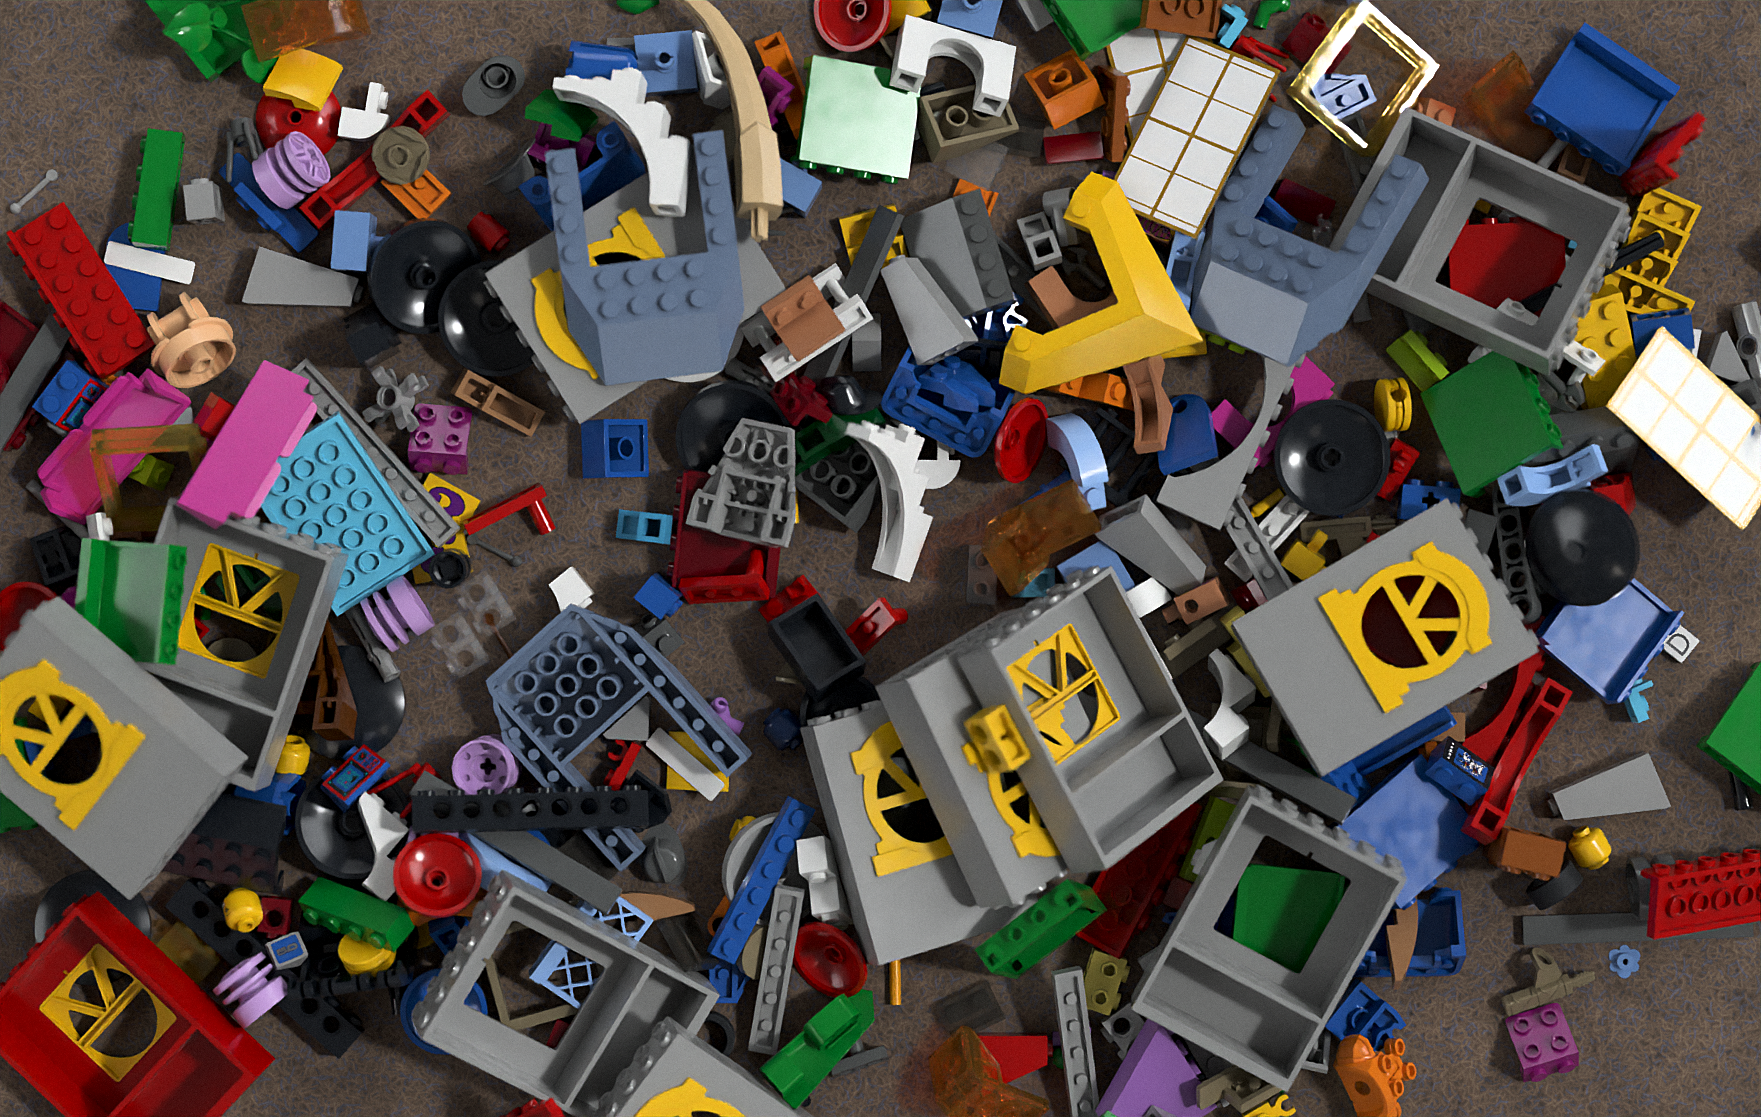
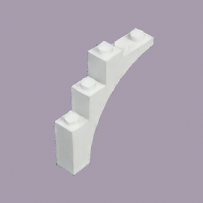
(624, 100)
(902, 488)

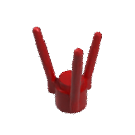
(1250, 48)
(417, 770)

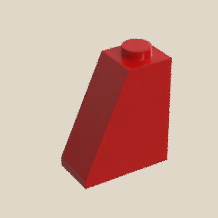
(1018, 1051)

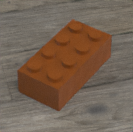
(1526, 852)

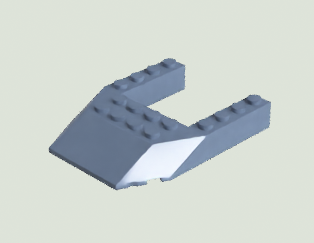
(1277, 288)
(652, 313)
(574, 686)

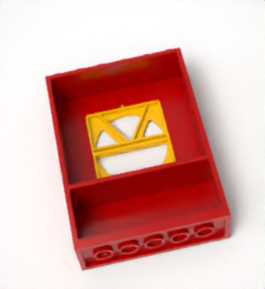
(189, 1069)

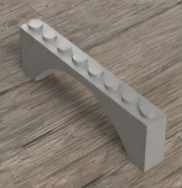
(1210, 492)

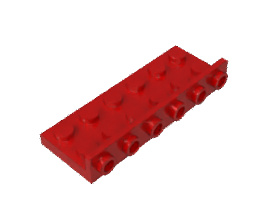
(1651, 166)
(81, 291)
(1704, 893)

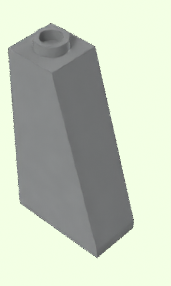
(294, 282)
(925, 312)
(1152, 544)
(1617, 789)

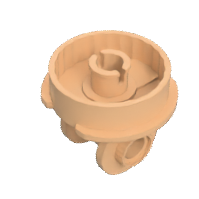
(190, 344)

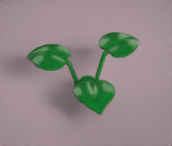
(193, 32)

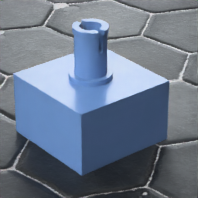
(971, 16)
(667, 62)
(798, 188)
(353, 241)
(1093, 555)

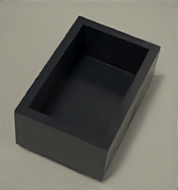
(816, 648)

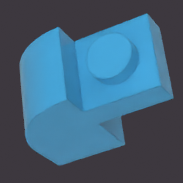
(644, 526)

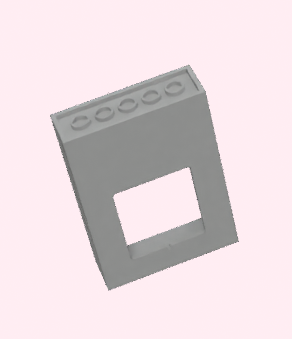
(1459, 175)
(1238, 998)
(612, 1023)

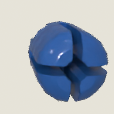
(598, 60)

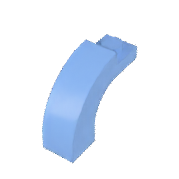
(1182, 262)
(1082, 453)
(1537, 484)
(493, 862)

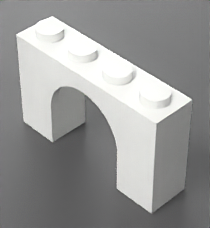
(988, 60)

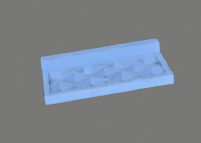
(554, 952)

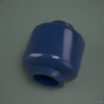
(783, 729)

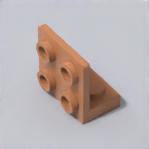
(803, 318)

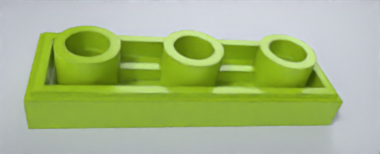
(1210, 827)

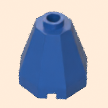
(283, 790)

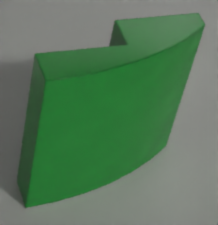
(567, 119)

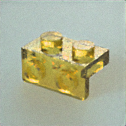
(189, 952)

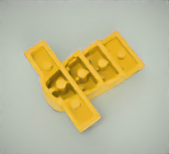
(1645, 278)

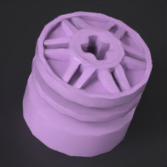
(291, 170)
(397, 613)
(472, 773)
(251, 989)

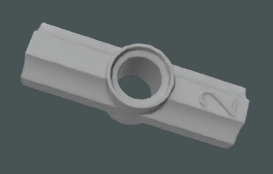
(1748, 326)

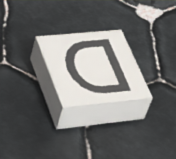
(1680, 644)

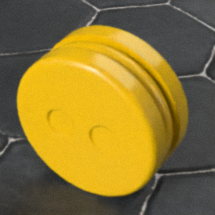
(1393, 404)
(363, 957)

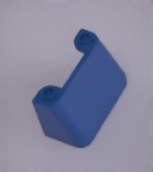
(598, 181)
(925, 410)
(1438, 942)

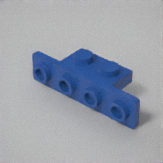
(286, 222)

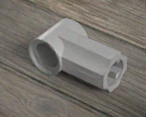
(1055, 205)

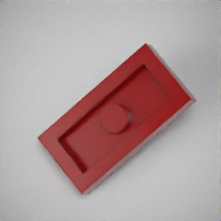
(1401, 460)
(787, 599)
(628, 755)

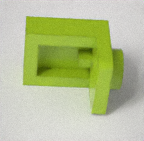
(152, 472)

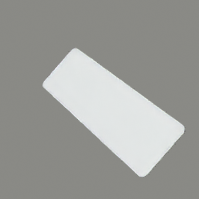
(149, 262)
(685, 764)

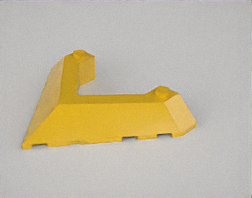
(1142, 323)

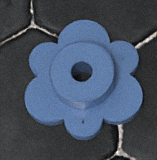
(1618, 955)

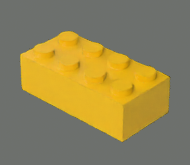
(1609, 335)

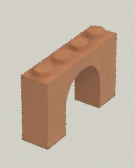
(1058, 303)

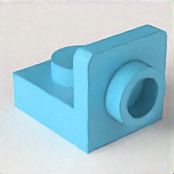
(1230, 32)
(1039, 584)
(1637, 704)

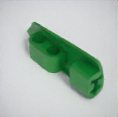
(818, 1049)

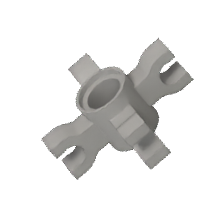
(395, 399)

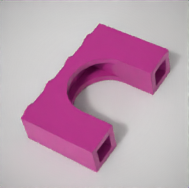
(1308, 387)

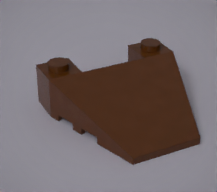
(327, 691)

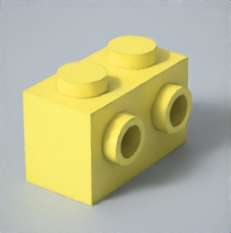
(1103, 980)

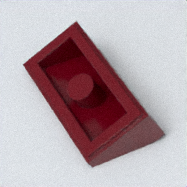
(1073, 148)
(1303, 202)

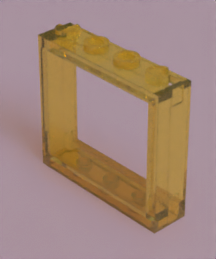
(1425, 67)
(132, 441)

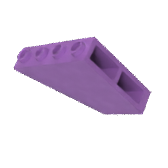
(1156, 1076)

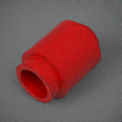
(489, 232)

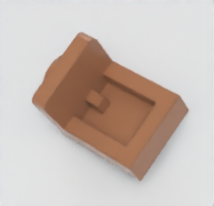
(1435, 110)

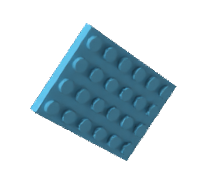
(344, 500)

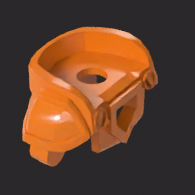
(1373, 1077)

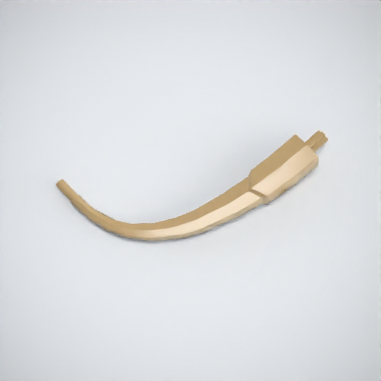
(756, 148)

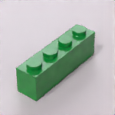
(157, 189)
(356, 914)

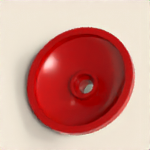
(846, 28)
(275, 122)
(1020, 440)
(16, 602)
(438, 858)
(829, 960)

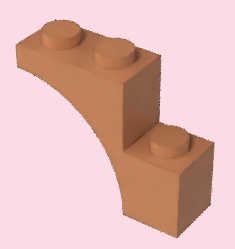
(1151, 404)

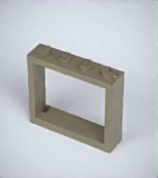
(535, 1017)

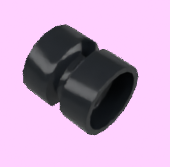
(450, 568)

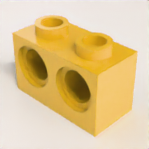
(997, 739)

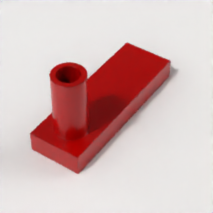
(529, 498)
(729, 588)
(875, 624)

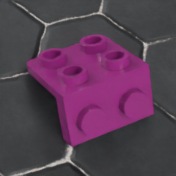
(440, 439)
(1542, 1042)

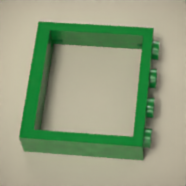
(1041, 929)

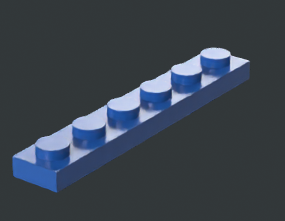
(761, 880)

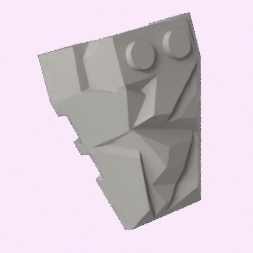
(751, 487)

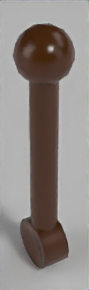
(490, 620)

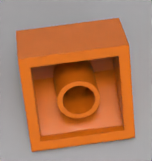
(1064, 88)

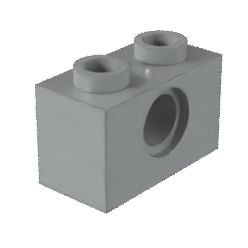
(203, 202)

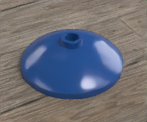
(417, 991)

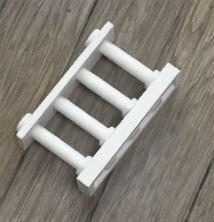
(778, 358)
(1584, 358)

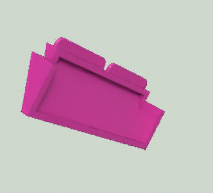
(129, 402)
(244, 454)

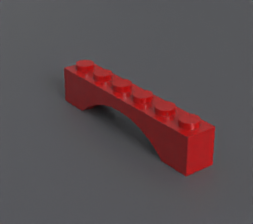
(353, 182)
(1492, 734)
(1524, 742)

